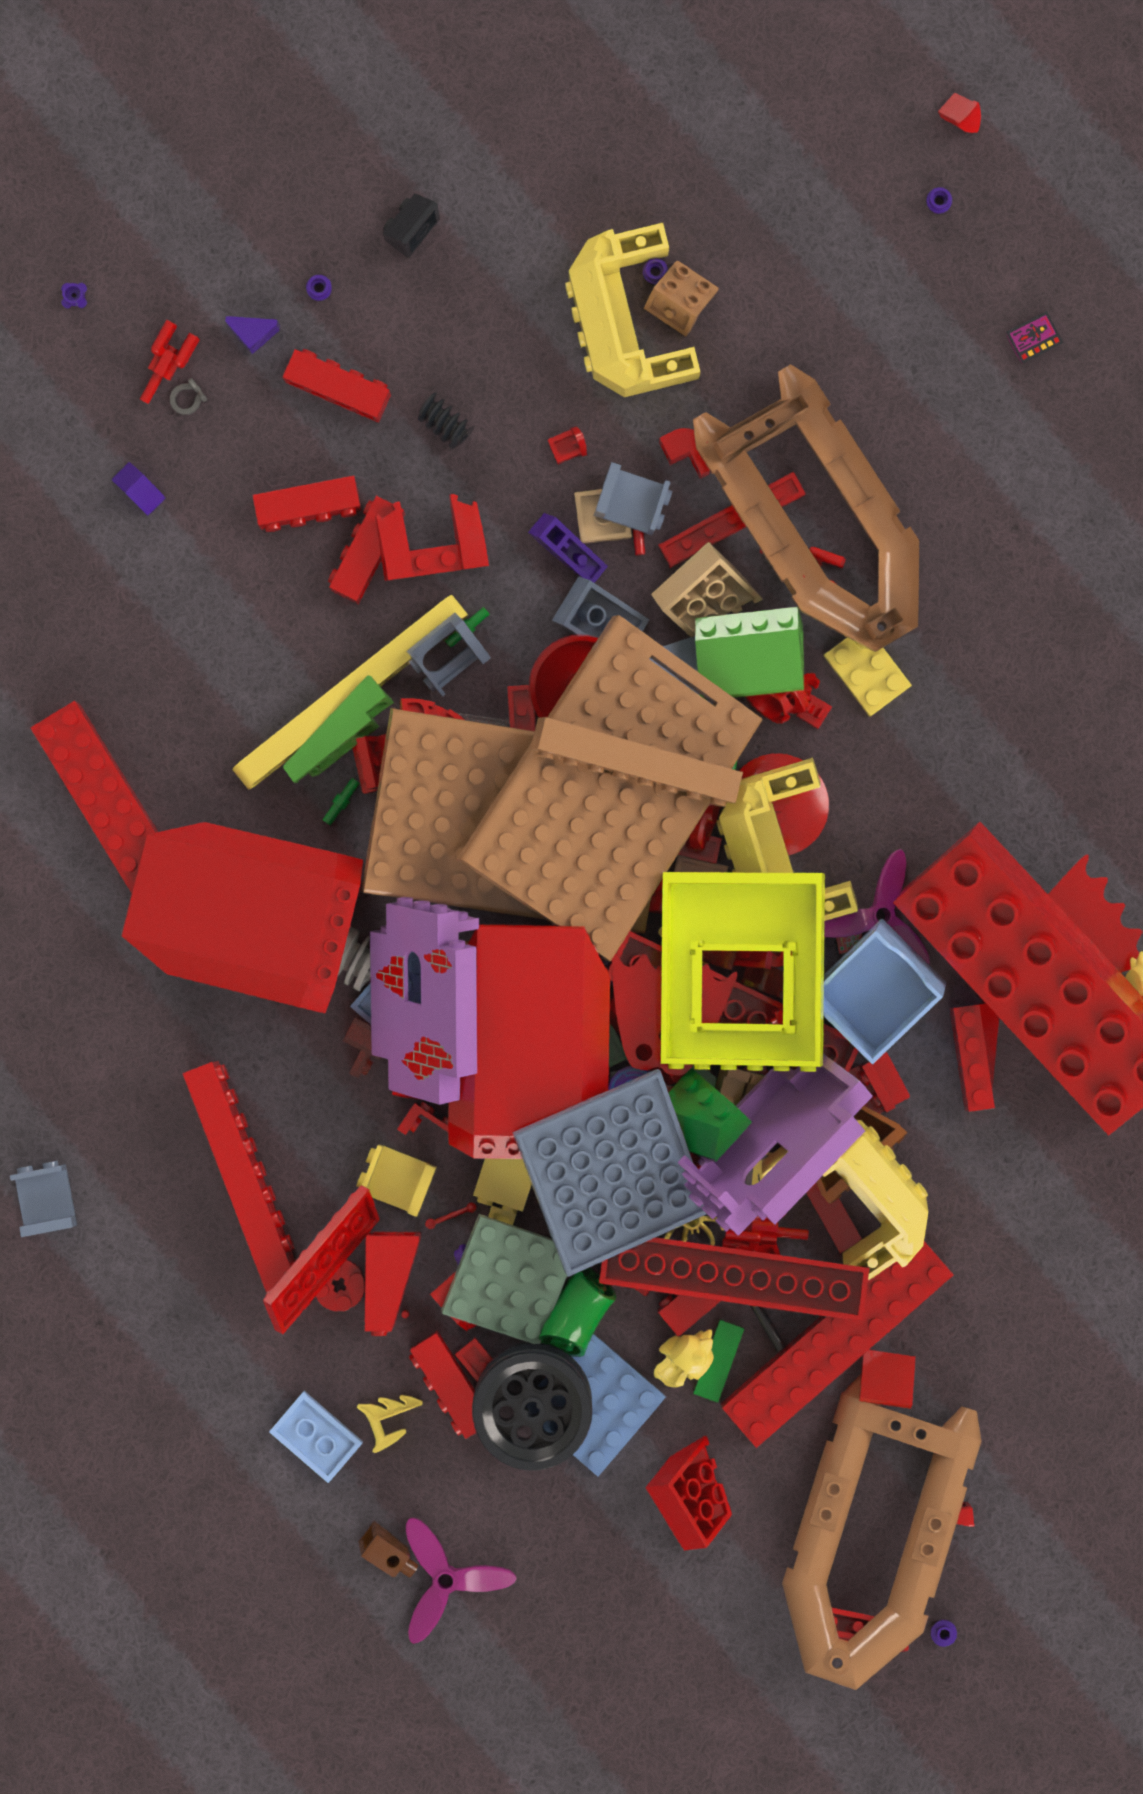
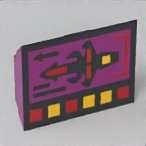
(1034, 337)

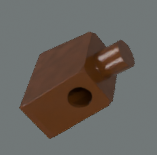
(386, 1551)

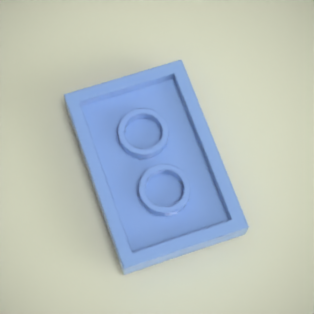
(316, 1436)

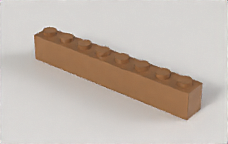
(635, 761)

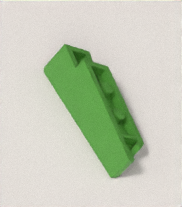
(340, 730)

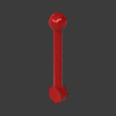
(431, 1223)

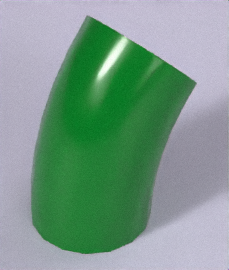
(577, 1313)

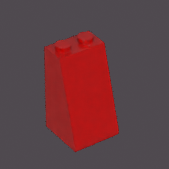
(386, 1277)

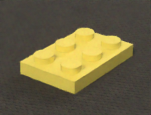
(867, 674)

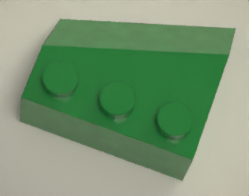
(706, 1116)

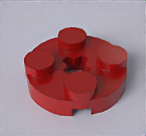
(343, 1299)

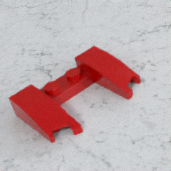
(466, 554)

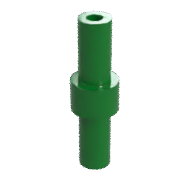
(476, 619)
(341, 801)

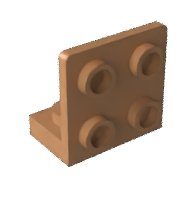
(680, 297)

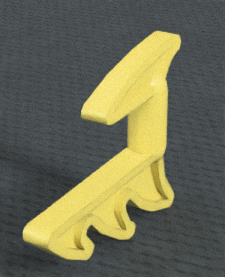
(377, 1413)

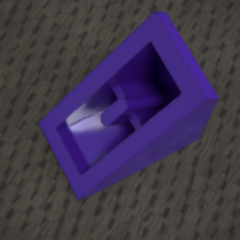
(253, 331)
(138, 488)

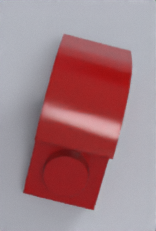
(680, 445)

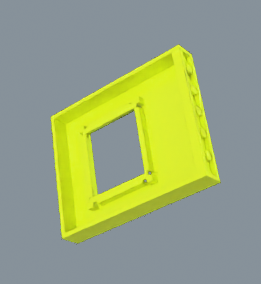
(742, 915)

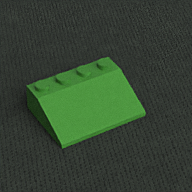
(752, 651)

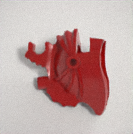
(794, 702)

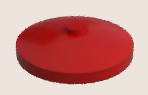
(555, 671)
(799, 815)

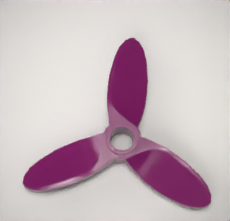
(887, 890)
(434, 1560)

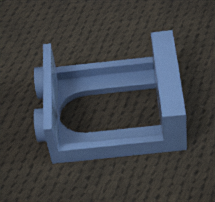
(437, 679)

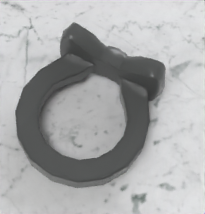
(187, 386)

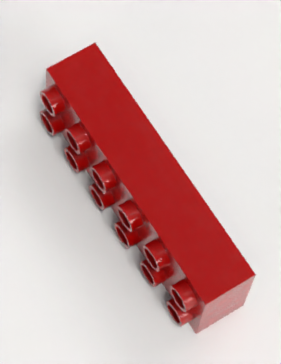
(1034, 972)

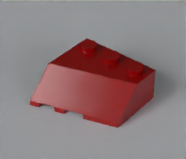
(690, 1496)

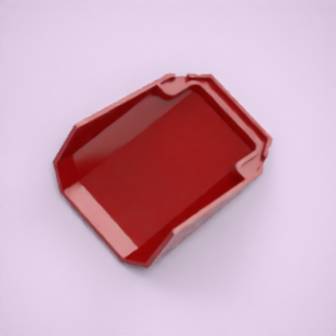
(244, 912)
(537, 1034)

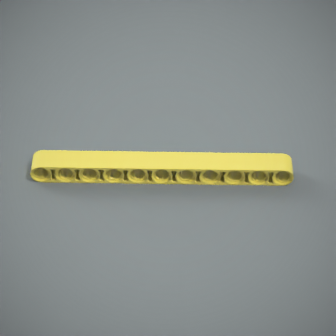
(380, 667)

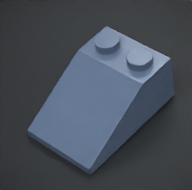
(590, 608)

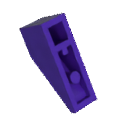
(567, 547)

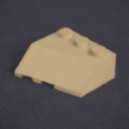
(704, 588)

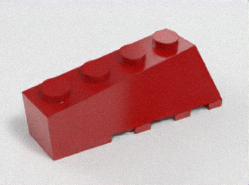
(975, 1046)

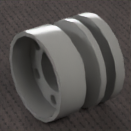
(356, 959)

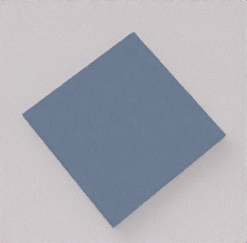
(609, 1172)

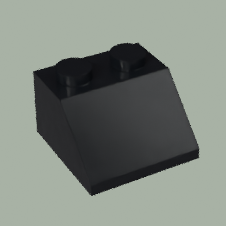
(411, 224)

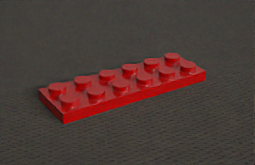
(321, 1259)

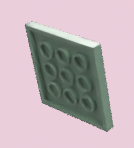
(506, 1280)

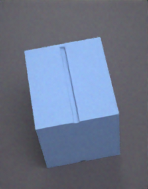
(879, 991)

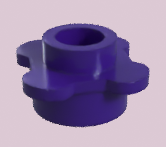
(69, 289)

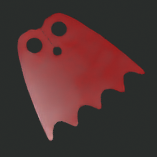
(1099, 920)
(640, 996)

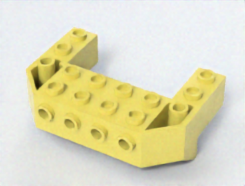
(606, 317)
(755, 835)
(887, 1193)

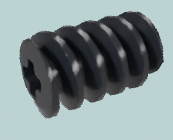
(444, 422)

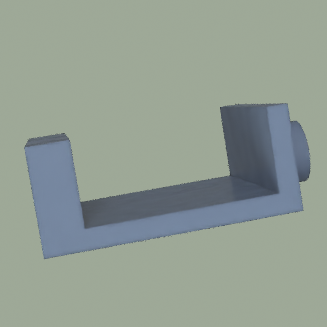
(632, 500)
(44, 1199)

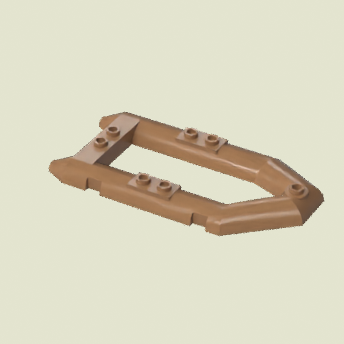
(815, 595)
(924, 1555)

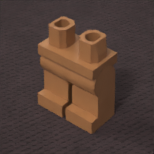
(736, 1083)

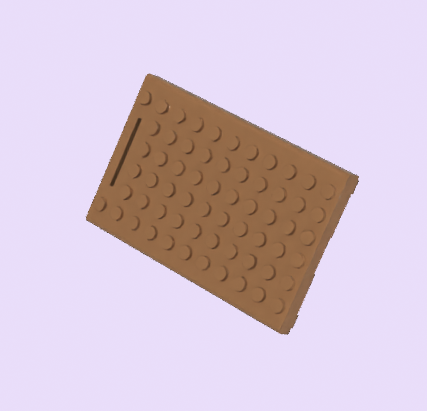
(430, 800)
(596, 844)

